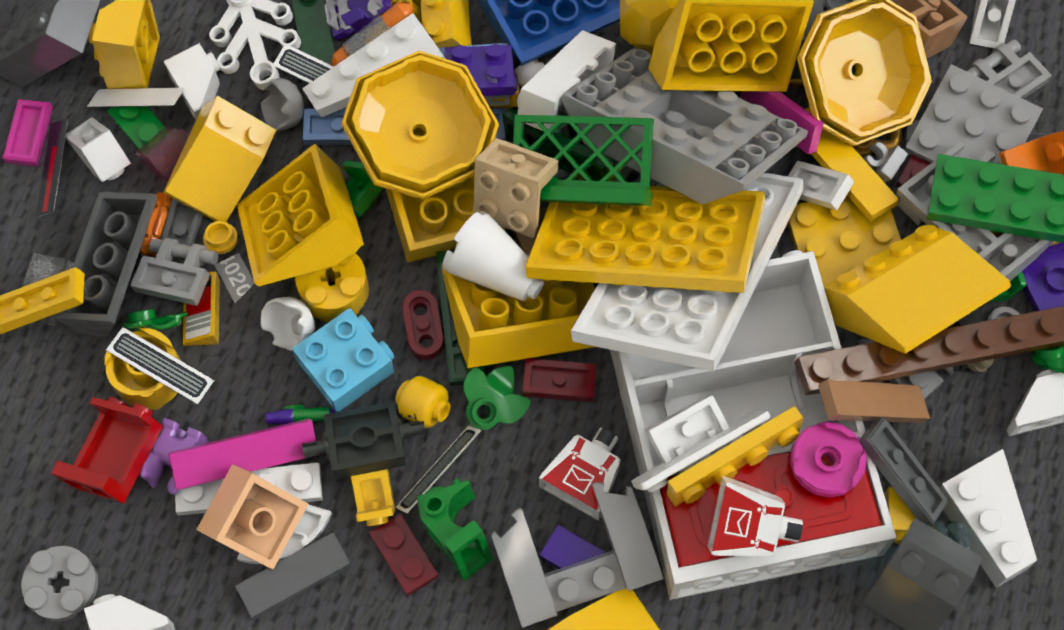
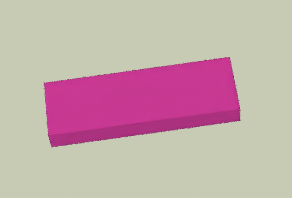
(787, 109)

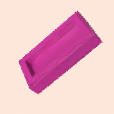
(27, 132)

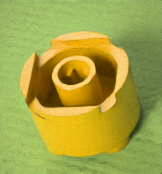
(330, 301)
(136, 386)

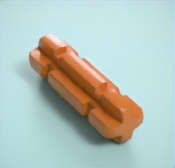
(156, 223)

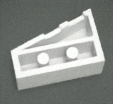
(567, 69)
(993, 517)

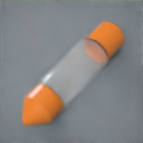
(372, 30)

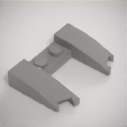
(1007, 253)
(542, 595)

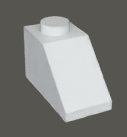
(991, 22)
(195, 73)
(98, 149)
(1041, 404)
(120, 613)

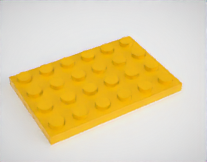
(651, 246)

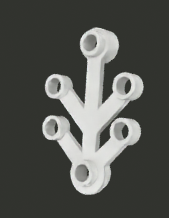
(251, 32)

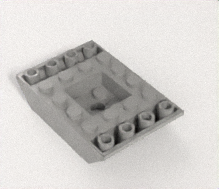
(701, 139)

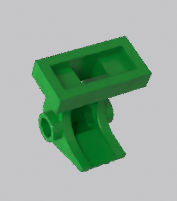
(463, 546)

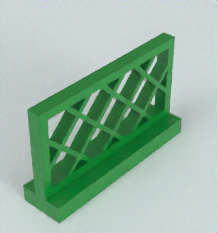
(593, 191)

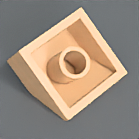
(252, 516)

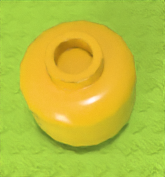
(423, 401)

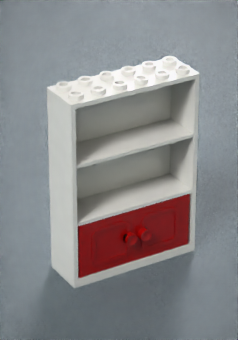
(757, 371)

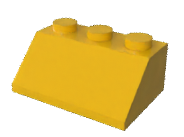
(125, 43)

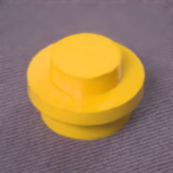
(220, 237)

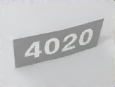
(235, 276)

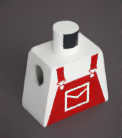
(578, 467)
(749, 521)

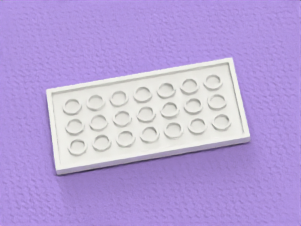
(683, 323)

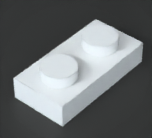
(822, 185)

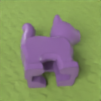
(169, 440)

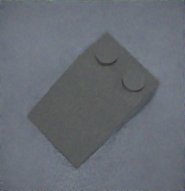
(923, 579)

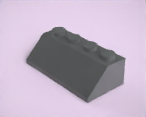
(108, 259)

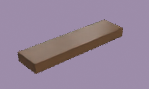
(873, 400)

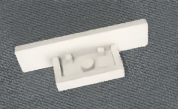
(690, 436)

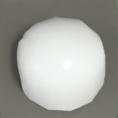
(288, 321)

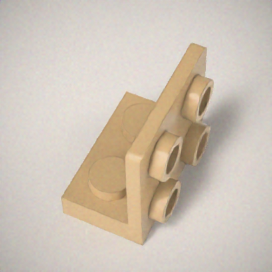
(510, 185)

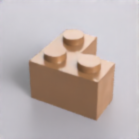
(937, 22)

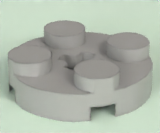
(72, 598)

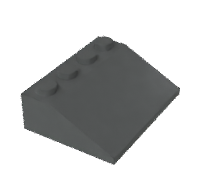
(46, 39)

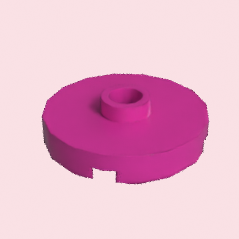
(833, 442)

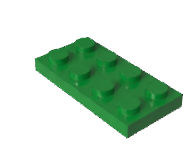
(998, 198)

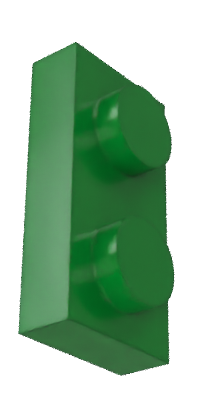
(136, 122)

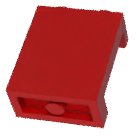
(112, 450)

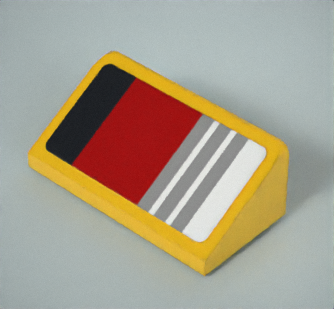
(202, 321)

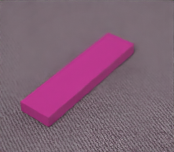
(247, 451)

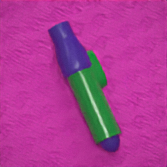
(296, 413)

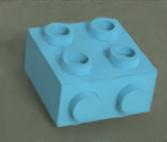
(344, 359)

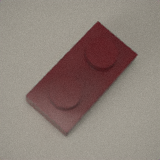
(559, 380)
(404, 555)

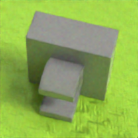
(887, 160)

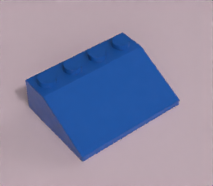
(546, 25)

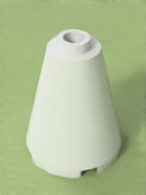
(491, 259)

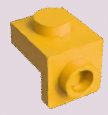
(373, 497)

